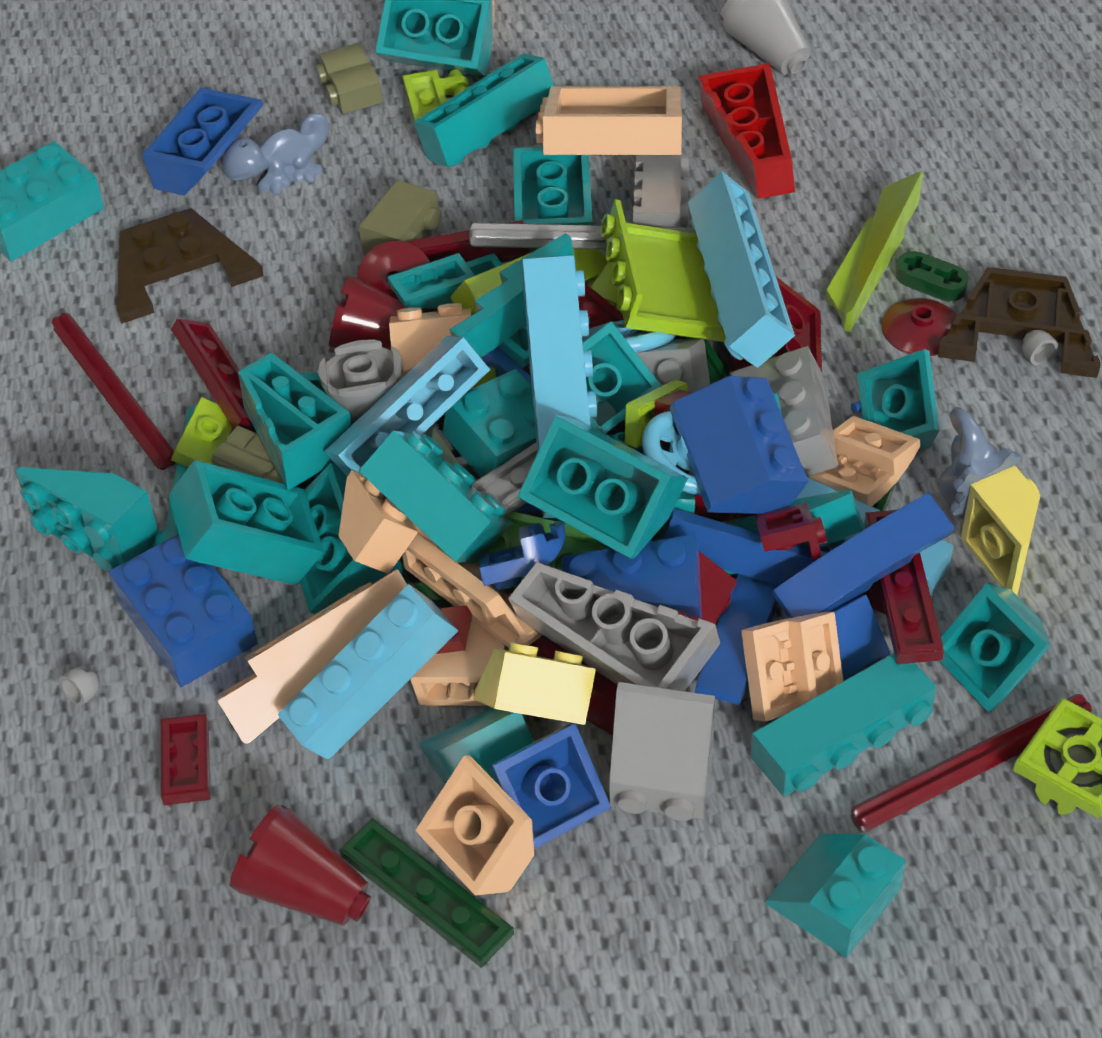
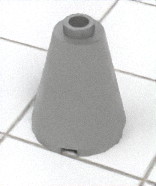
(768, 31)
(360, 375)

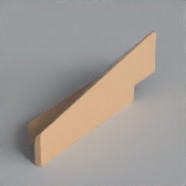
(463, 585)
(300, 654)

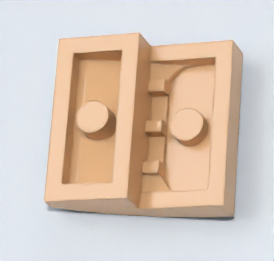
(868, 459)
(791, 662)

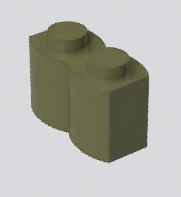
(348, 78)

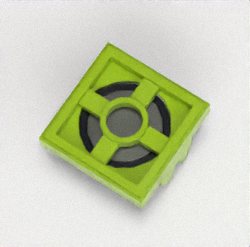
(1070, 763)

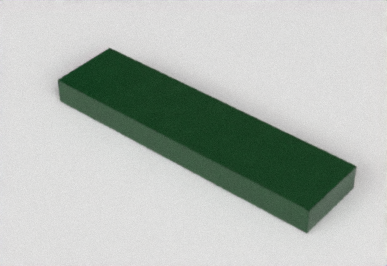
(427, 892)

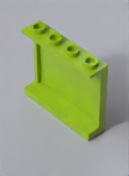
(660, 279)

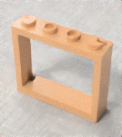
(611, 121)

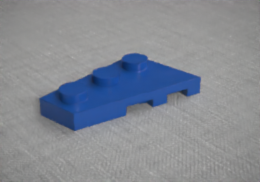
(661, 573)

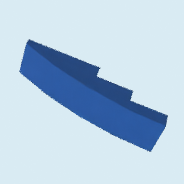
(864, 559)
(726, 669)

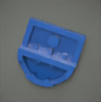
(508, 565)

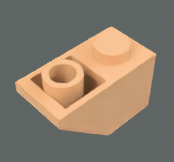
(372, 525)

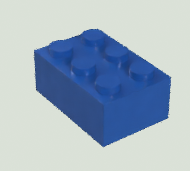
(183, 610)

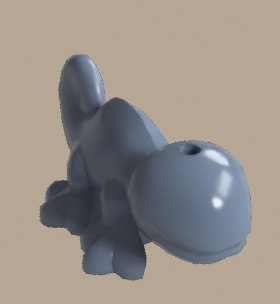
(282, 154)
(971, 461)

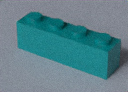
(484, 110)
(842, 724)

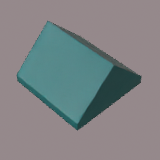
(902, 396)
(483, 737)

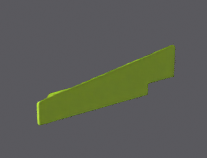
(873, 249)

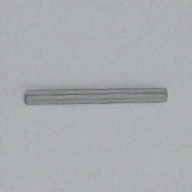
(539, 235)

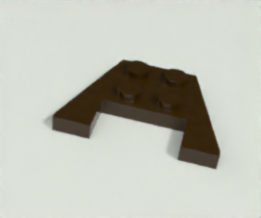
(171, 248)
(1017, 304)

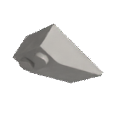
(662, 751)

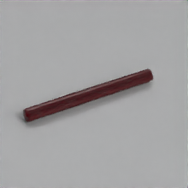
(114, 391)
(951, 771)

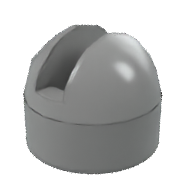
(1039, 346)
(79, 681)

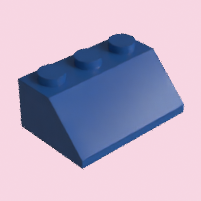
(197, 138)
(739, 446)

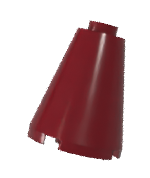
(363, 314)
(299, 871)

